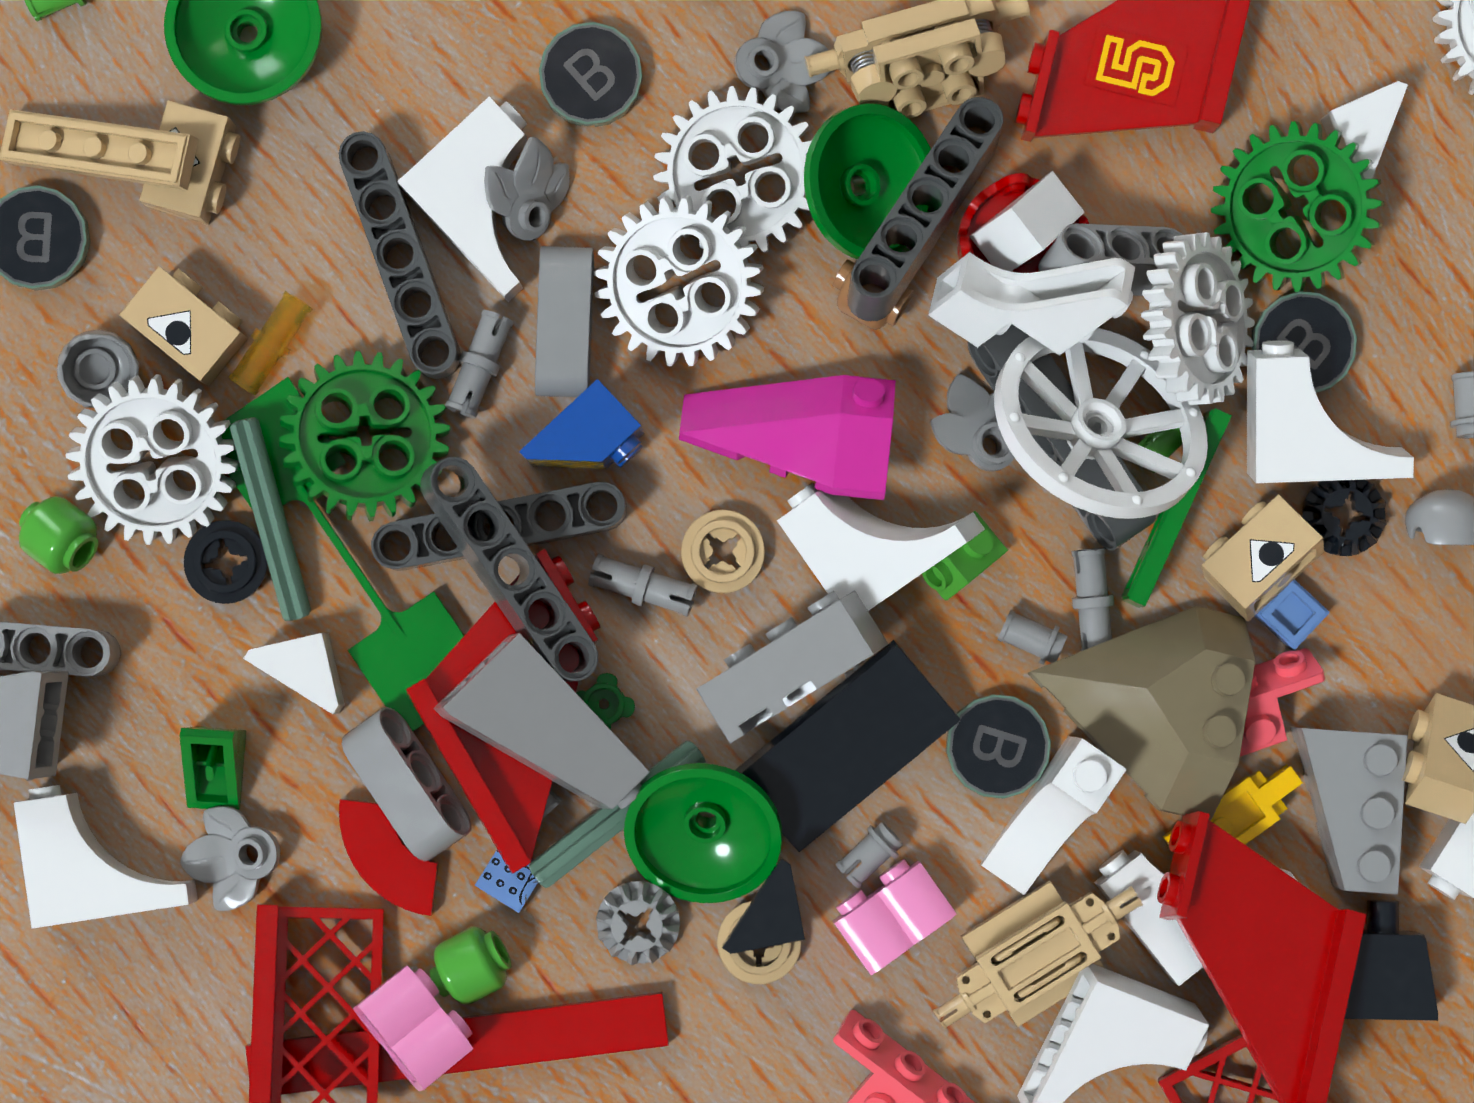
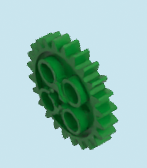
(1337, 180)
(359, 389)

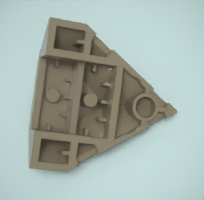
(1165, 704)

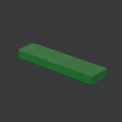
(1169, 523)

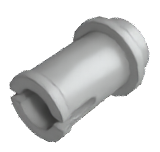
(1464, 404)
(1032, 637)
(871, 852)

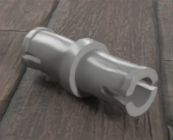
(479, 364)
(643, 585)
(1092, 597)

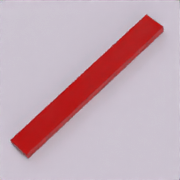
(503, 1039)

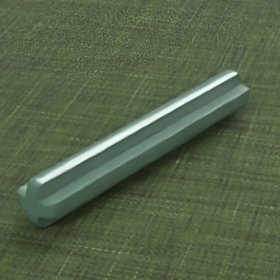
(270, 518)
(599, 826)

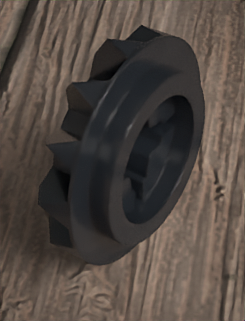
(1358, 535)
(207, 546)

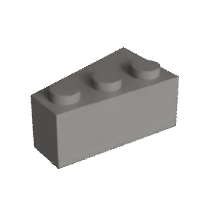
(792, 663)
(1356, 803)

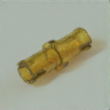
(270, 343)

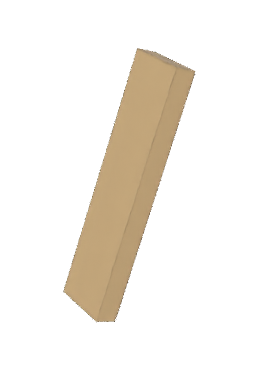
(99, 149)

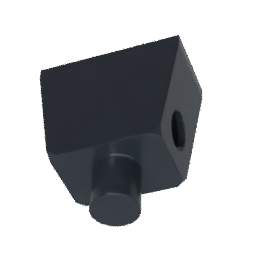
(1391, 970)

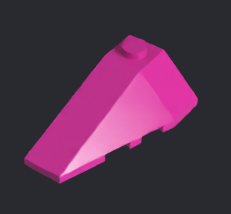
(815, 428)

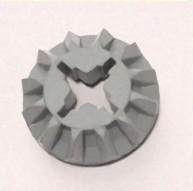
(633, 899)

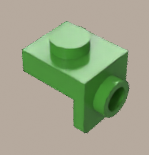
(965, 563)

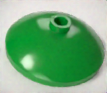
(214, 59)
(879, 155)
(701, 855)

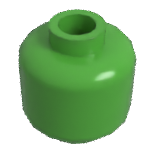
(58, 535)
(470, 965)

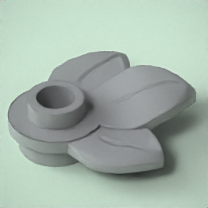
(784, 47)
(531, 189)
(968, 423)
(224, 860)

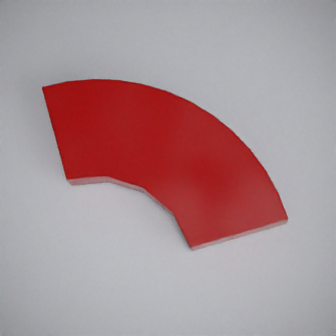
(384, 858)

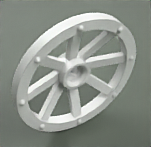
(1098, 428)

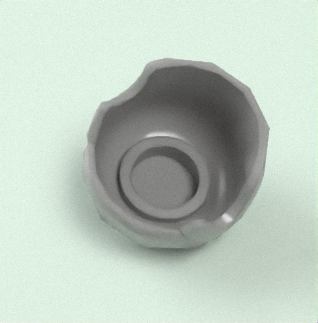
(93, 364)
(1443, 517)

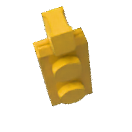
(1253, 804)

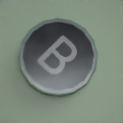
(590, 74)
(41, 238)
(1316, 328)
(998, 746)

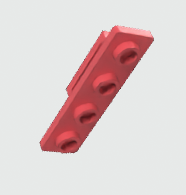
(1271, 680)
(895, 1072)

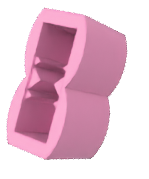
(893, 915)
(415, 1027)

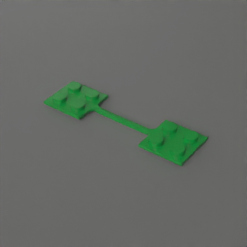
(406, 642)

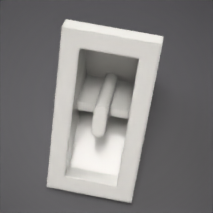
(1367, 122)
(1027, 224)
(305, 667)

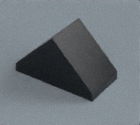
(771, 916)

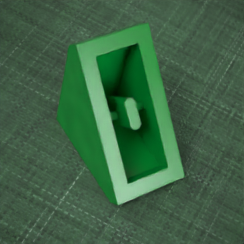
(212, 766)

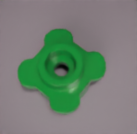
(607, 689)

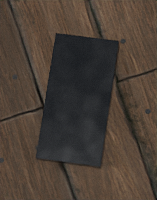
(849, 744)

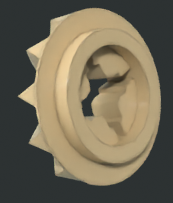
(723, 526)
(774, 964)

